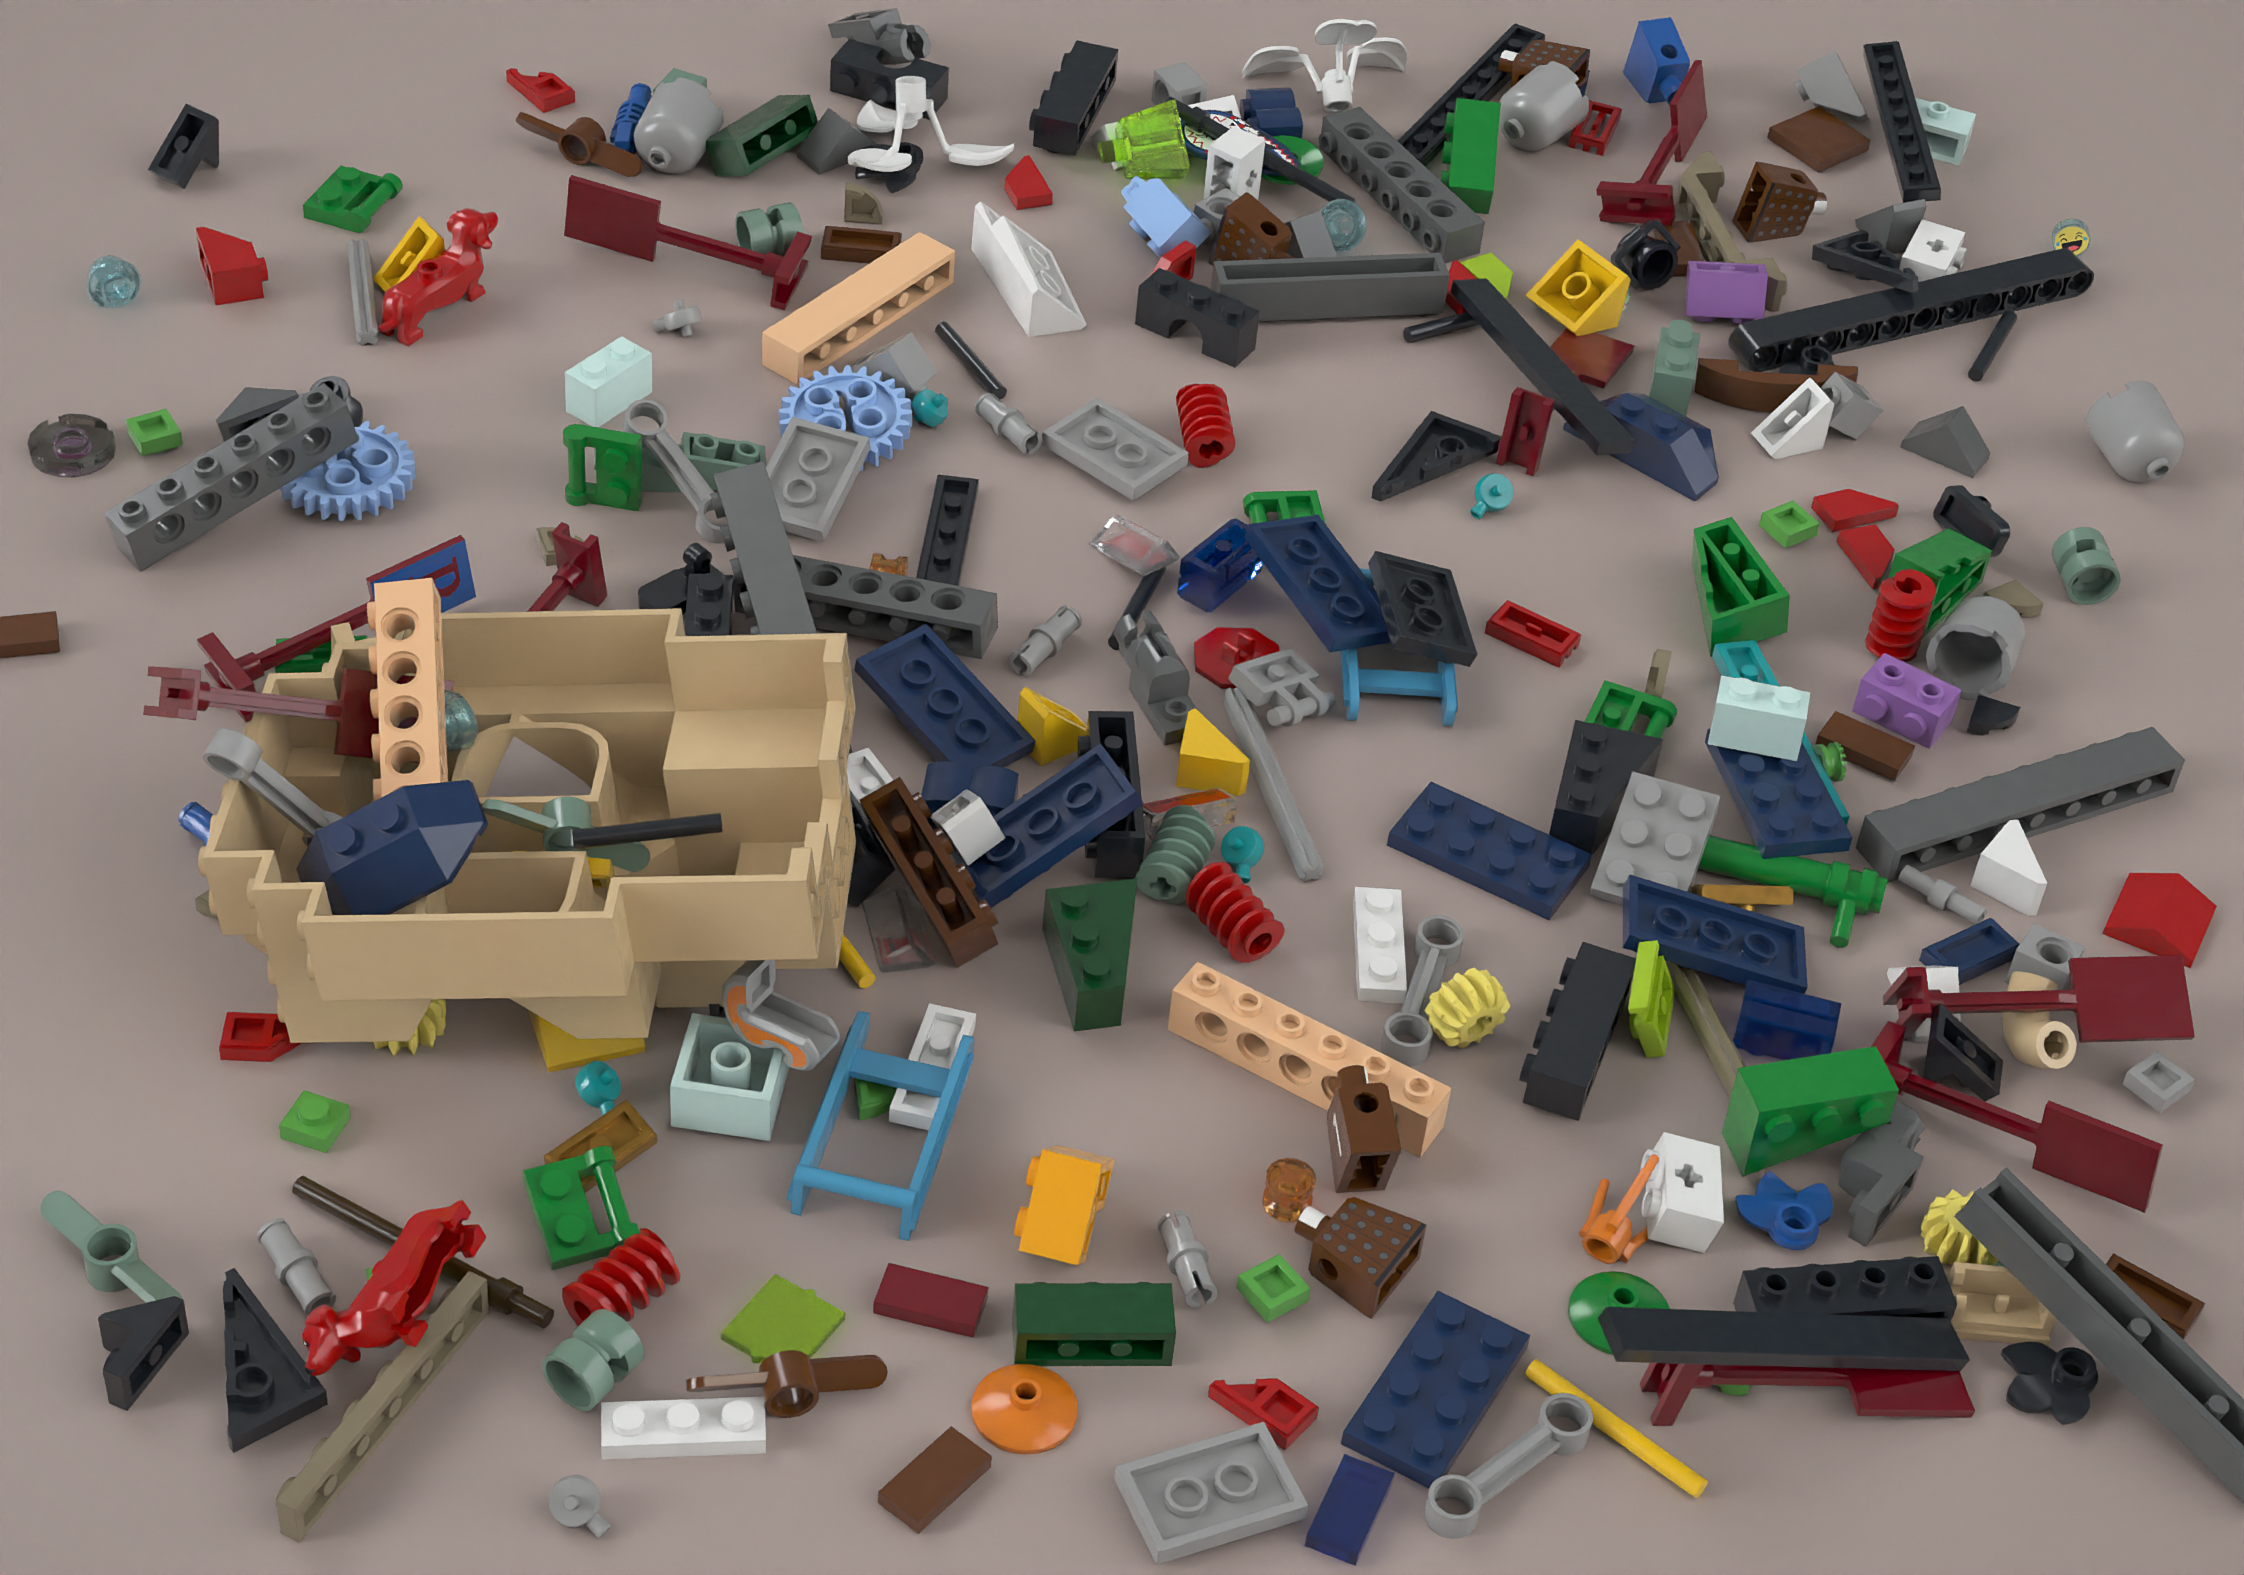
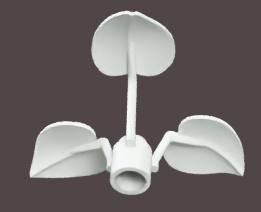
(1336, 85)
(910, 106)

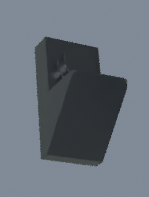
(188, 143)
(1960, 1052)
(140, 1345)

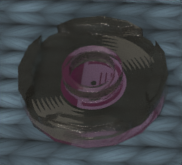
(71, 446)

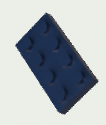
(1320, 581)
(943, 702)
(1782, 802)
(1052, 824)
(1489, 850)
(1714, 936)
(1435, 1390)

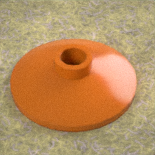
(1023, 1424)

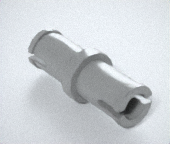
(1008, 423)
(1045, 640)
(1187, 1259)
(295, 1265)

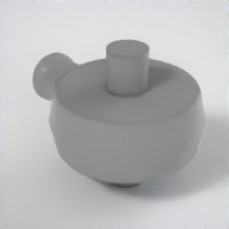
(680, 319)
(577, 1504)

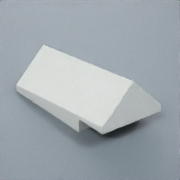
(1024, 275)

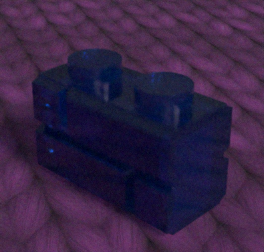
(1218, 567)
(1785, 1023)

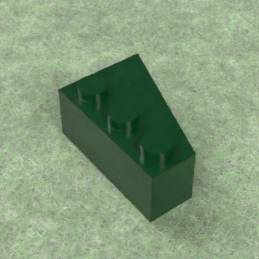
(1090, 948)

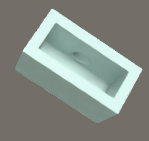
(1946, 130)
(608, 382)
(1759, 718)

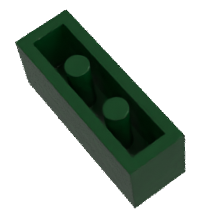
(761, 135)
(1093, 1324)

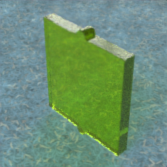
(782, 1320)

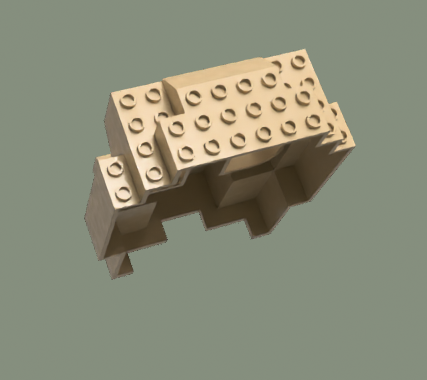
(657, 735)

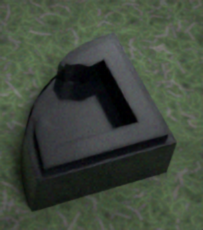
(1991, 715)

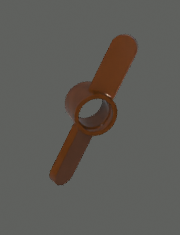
(583, 143)
(793, 1380)

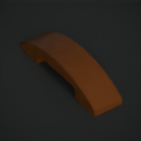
(1756, 390)

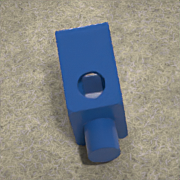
(1656, 60)

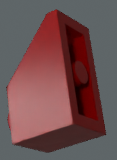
(230, 267)

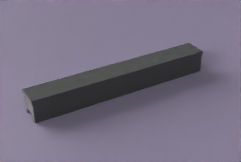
(2112, 1323)

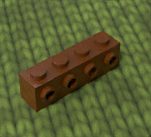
(929, 872)

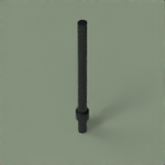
(1200, 121)

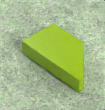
(1493, 269)

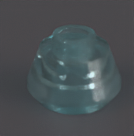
(1334, 214)
(112, 282)
(460, 722)

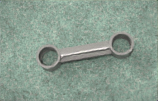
(674, 463)
(240, 760)
(1424, 982)
(1508, 1465)

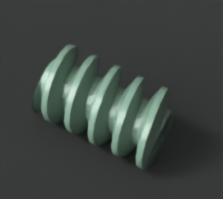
(1176, 855)

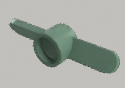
(558, 821)
(103, 1241)

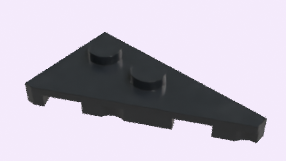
(1865, 260)
(1433, 451)
(263, 1370)

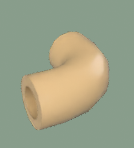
(2032, 1035)

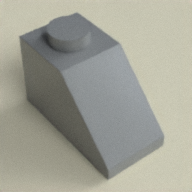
(1830, 87)
(902, 361)

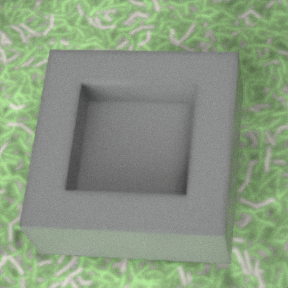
(2158, 1081)

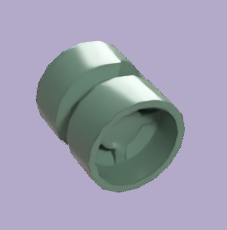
(768, 230)
(2086, 566)
(588, 1365)

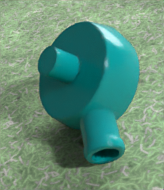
(930, 407)
(1492, 494)
(1242, 850)
(598, 1085)

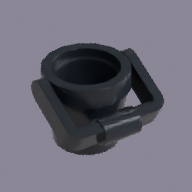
(1647, 259)

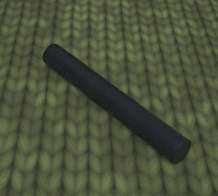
(1438, 327)
(1992, 345)
(970, 360)
(1139, 600)
(647, 831)

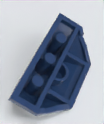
(1665, 444)
(395, 848)

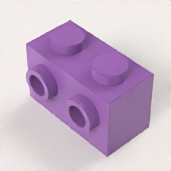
(1725, 291)
(1906, 700)

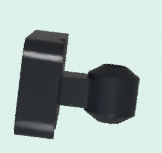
(1972, 518)
(672, 588)

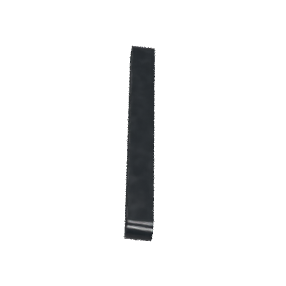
(1901, 314)

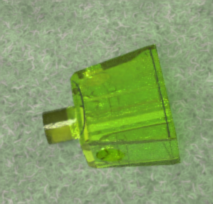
(1149, 144)

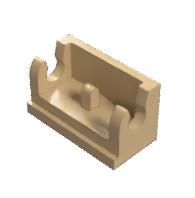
(1996, 1306)

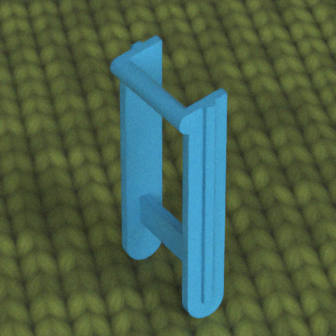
(1397, 682)
(893, 1072)

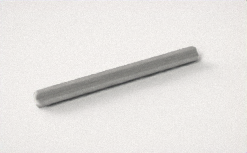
(1273, 785)

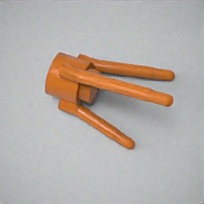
(1609, 1234)

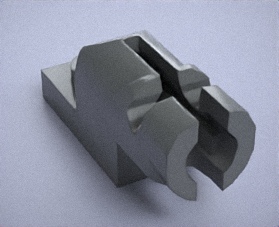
(885, 30)
(1156, 676)
(1881, 1171)

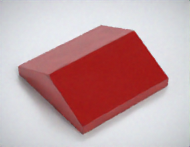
(2161, 915)

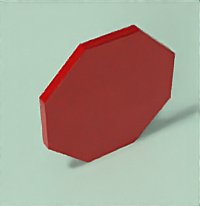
(1228, 646)

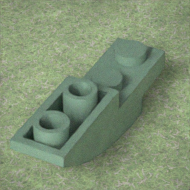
(708, 456)

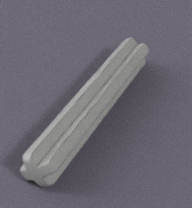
(362, 292)

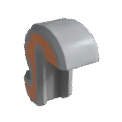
(775, 1020)

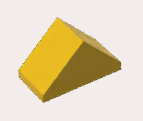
(418, 244)
(1050, 725)
(1210, 759)

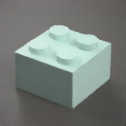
(726, 1082)

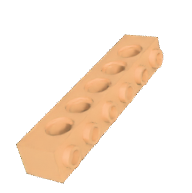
(399, 608)
(1299, 1051)

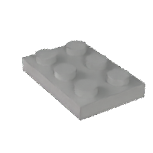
(1115, 449)
(814, 475)
(1655, 836)
(1210, 1492)

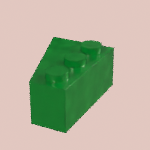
(1471, 152)
(1951, 563)
(1736, 587)
(1805, 1105)

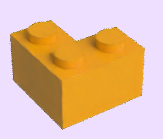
(1063, 1203)

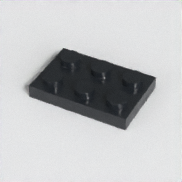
(1422, 609)

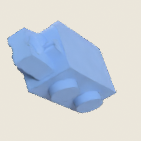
(1161, 216)

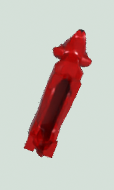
(442, 279)
(395, 1292)

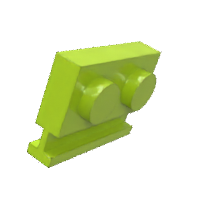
(1651, 1000)

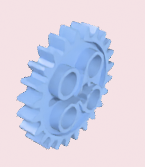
(870, 407)
(356, 478)

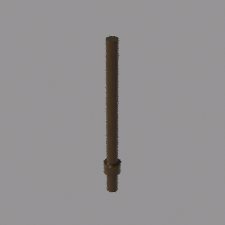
(502, 1293)

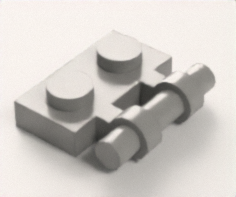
(1276, 680)

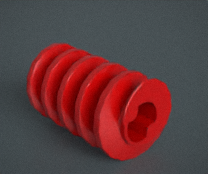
(1205, 424)
(1900, 615)
(1233, 913)
(623, 1279)

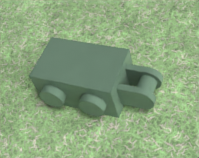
(1675, 365)

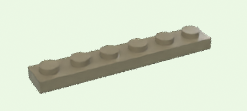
(374, 1416)

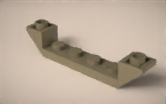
(1694, 201)

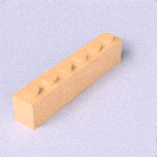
(858, 307)

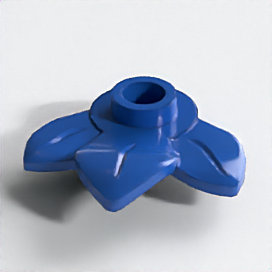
(1787, 1215)

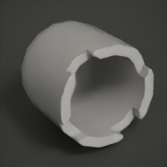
(1542, 107)
(676, 126)
(2136, 432)
(1977, 646)

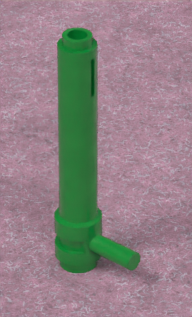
(1832, 883)

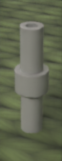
(1942, 894)

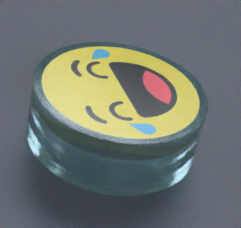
(2072, 235)

